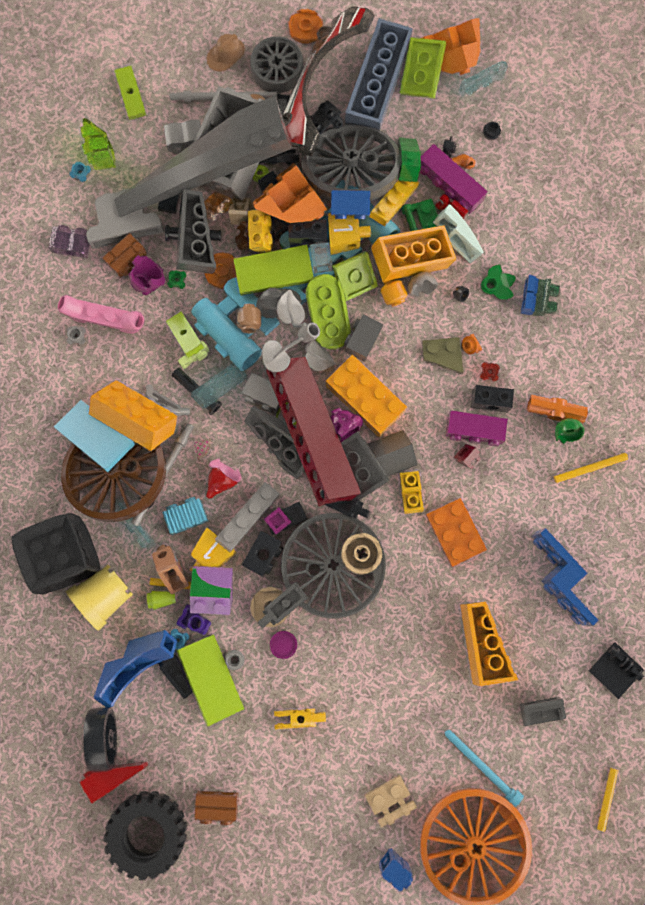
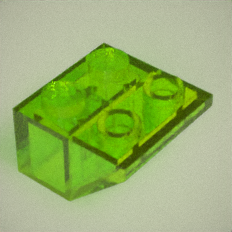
(97, 146)

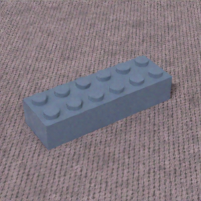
(378, 74)

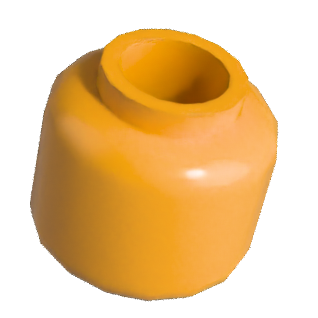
(393, 292)

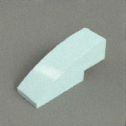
(459, 233)

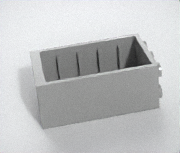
(224, 105)

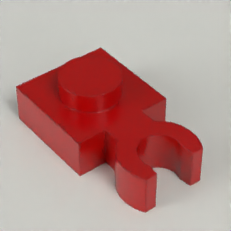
(456, 205)

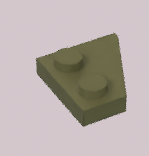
(444, 353)

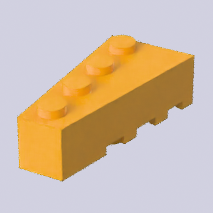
(484, 646)

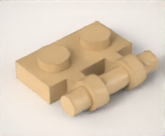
(388, 795)

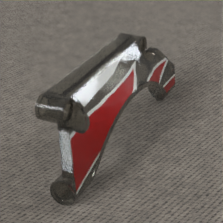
(296, 118)

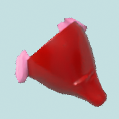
(221, 478)

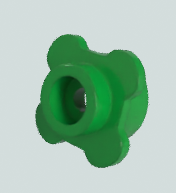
(176, 274)

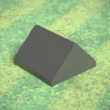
(394, 453)

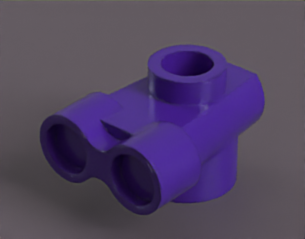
(191, 620)

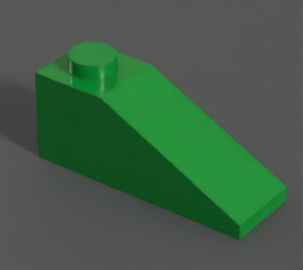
(410, 159)

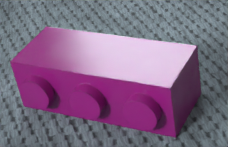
(476, 428)

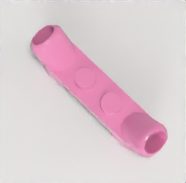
(101, 315)

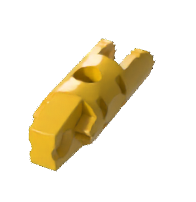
(309, 715)

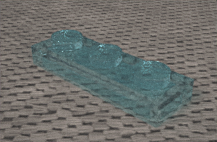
(218, 386)
(144, 538)

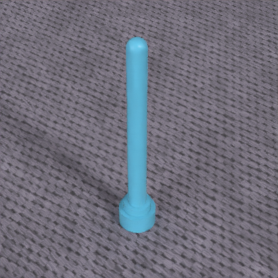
(512, 795)

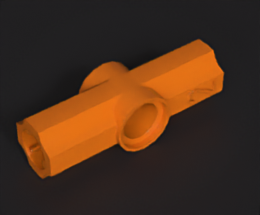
(556, 408)

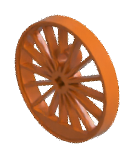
(511, 817)

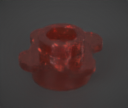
(494, 368)

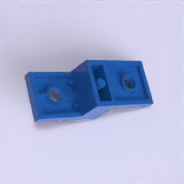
(563, 578)

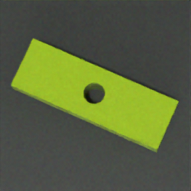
(128, 85)
(184, 334)

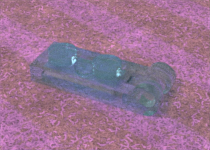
(483, 78)

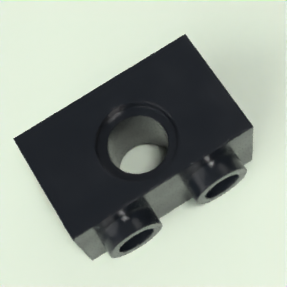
(307, 233)
(492, 398)
(262, 542)

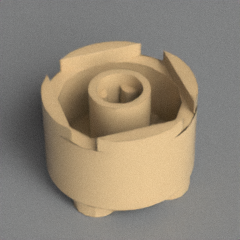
(372, 551)

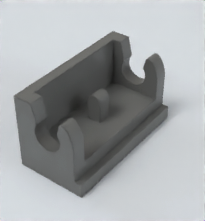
(543, 711)

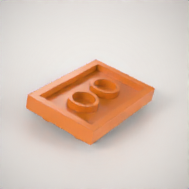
(456, 532)

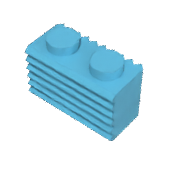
(185, 516)

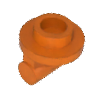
(471, 345)

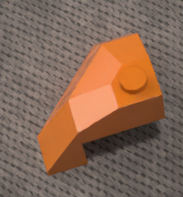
(461, 46)
(291, 198)

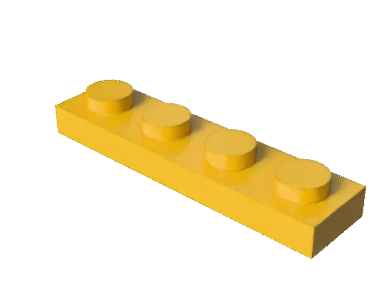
(393, 201)

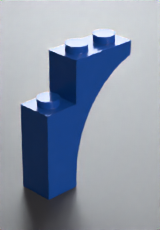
(138, 657)

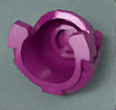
(146, 275)
(345, 423)

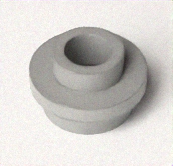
(230, 665)

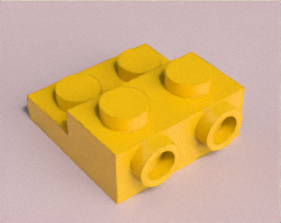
(259, 231)

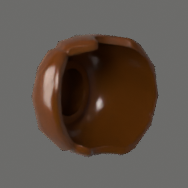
(242, 239)

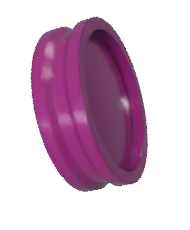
(283, 644)

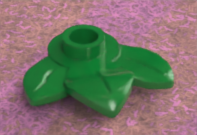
(500, 281)

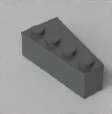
(194, 241)

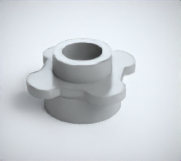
(71, 331)

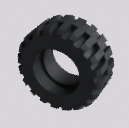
(129, 858)

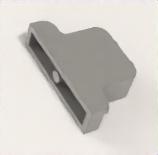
(115, 228)

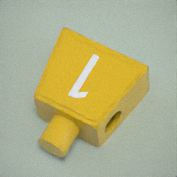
(346, 234)
(209, 552)

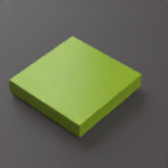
(356, 275)

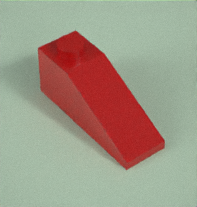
(101, 783)

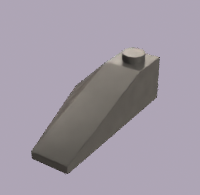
(278, 439)

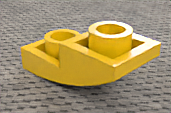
(411, 492)

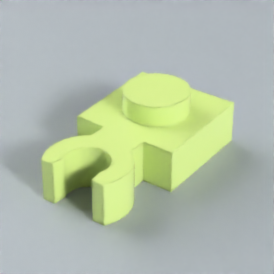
(185, 361)

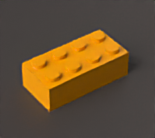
(413, 253)
(365, 395)
(132, 415)

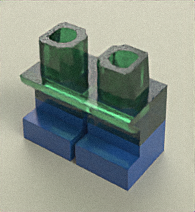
(536, 296)

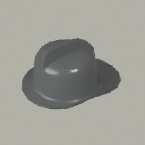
(268, 301)

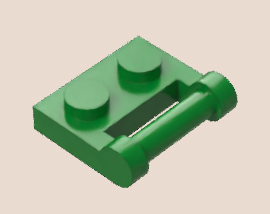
(425, 211)

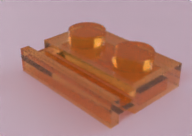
(217, 204)

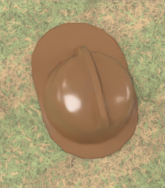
(225, 52)

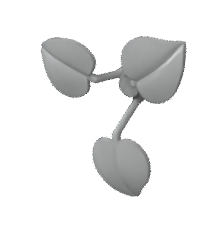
(274, 356)

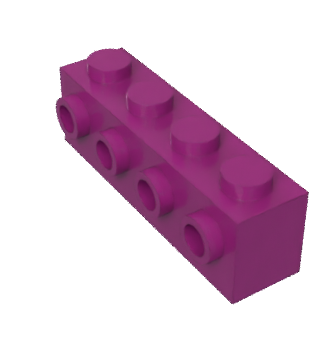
(452, 179)

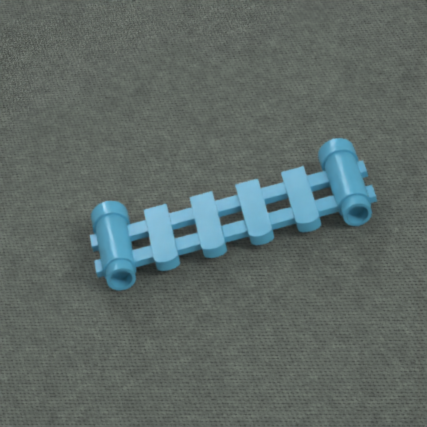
(230, 340)

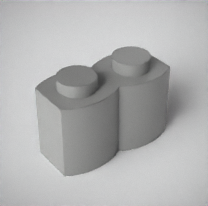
(181, 135)

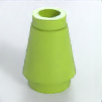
(160, 599)

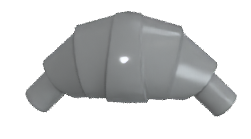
(166, 403)

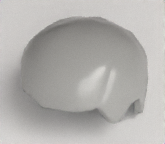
(422, 282)

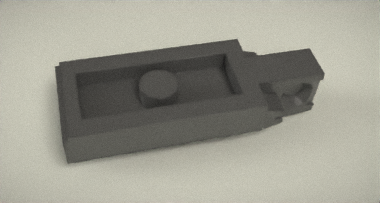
(283, 605)

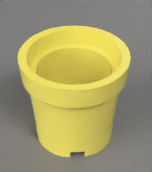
(99, 596)

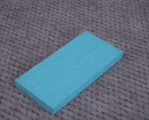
(93, 437)

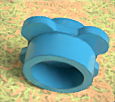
(79, 166)
(182, 636)

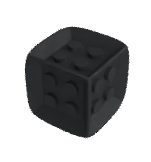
(55, 553)

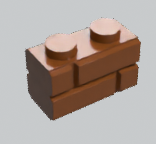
(120, 257)
(216, 807)

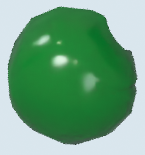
(569, 430)

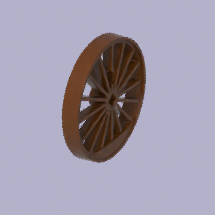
(71, 483)

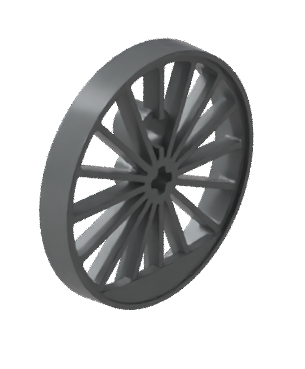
(359, 163)
(379, 572)

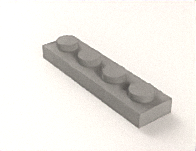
(247, 517)

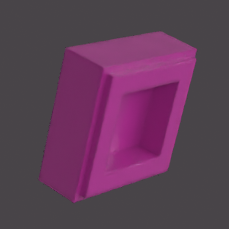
(277, 520)

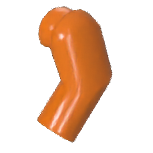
(464, 161)

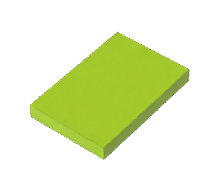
(422, 67)

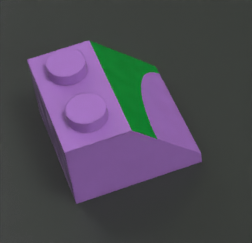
(211, 590)

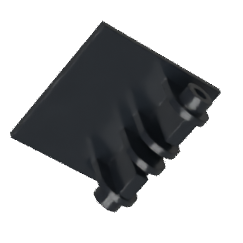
(326, 115)
(616, 670)

